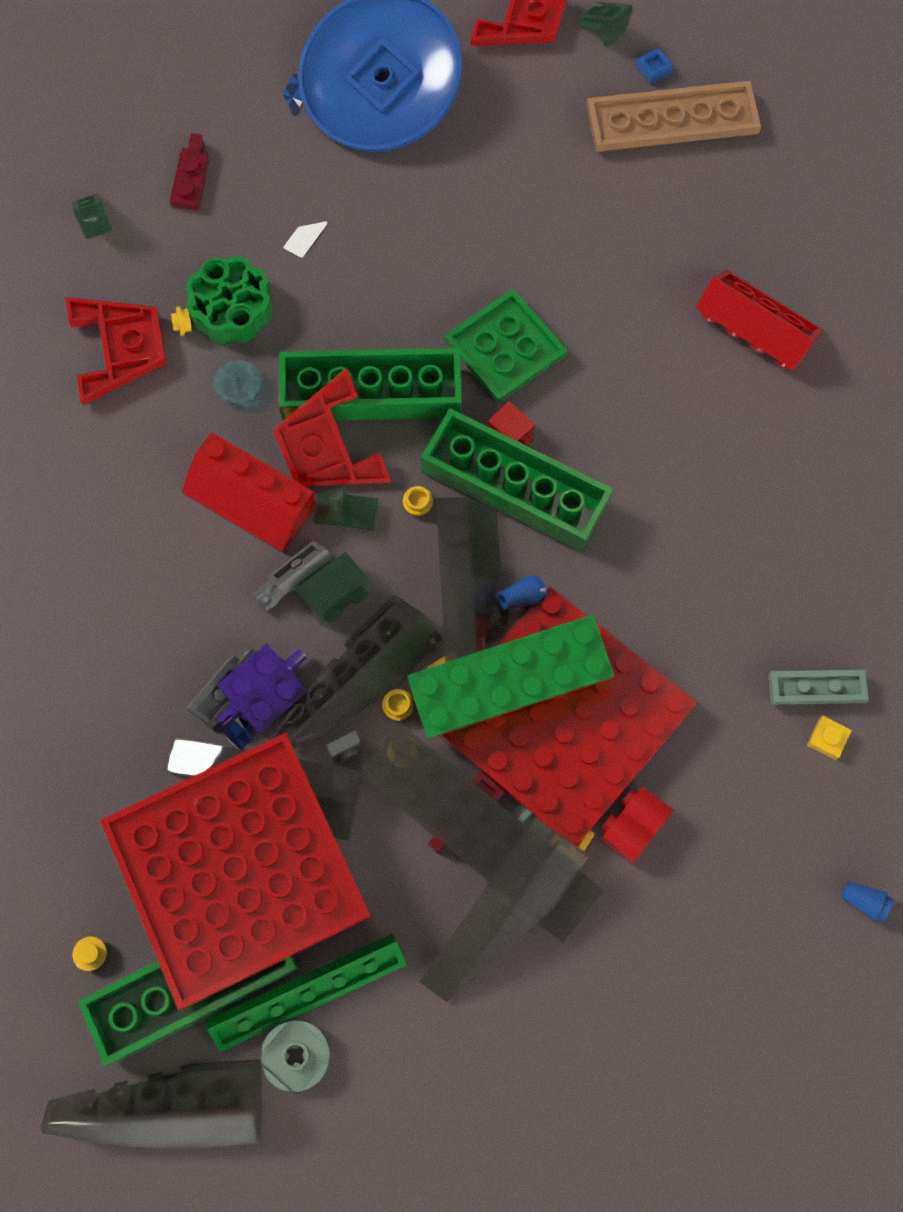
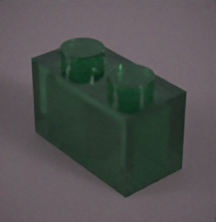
(334, 589)

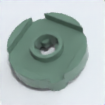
(275, 1056)

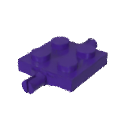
(261, 688)

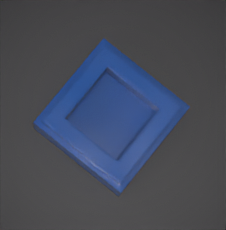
(654, 65)

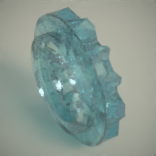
(227, 374)

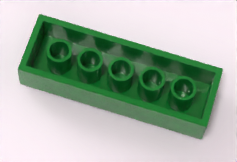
(387, 382)
(515, 479)
(510, 676)
(143, 1012)

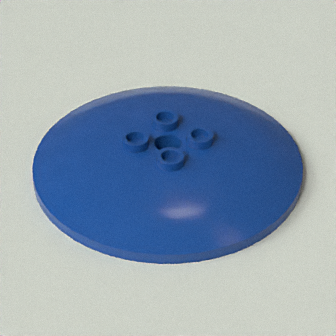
(372, 37)

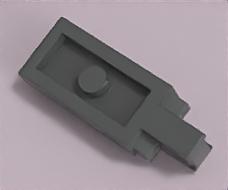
(291, 574)
(210, 700)

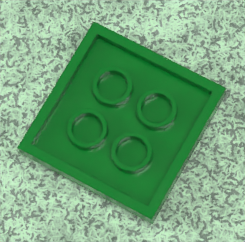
(506, 345)

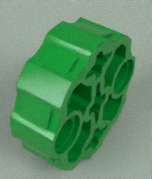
(229, 300)

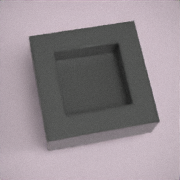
(345, 747)

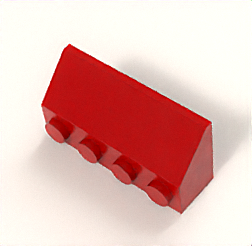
(758, 319)
(248, 492)

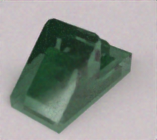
(608, 18)
(91, 216)
(345, 510)

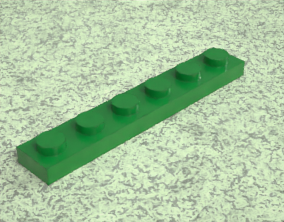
(305, 993)

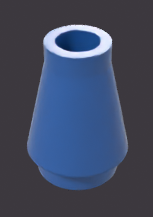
(523, 593)
(868, 900)

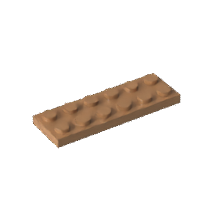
(673, 116)

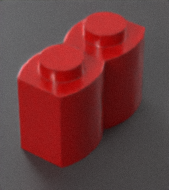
(636, 824)

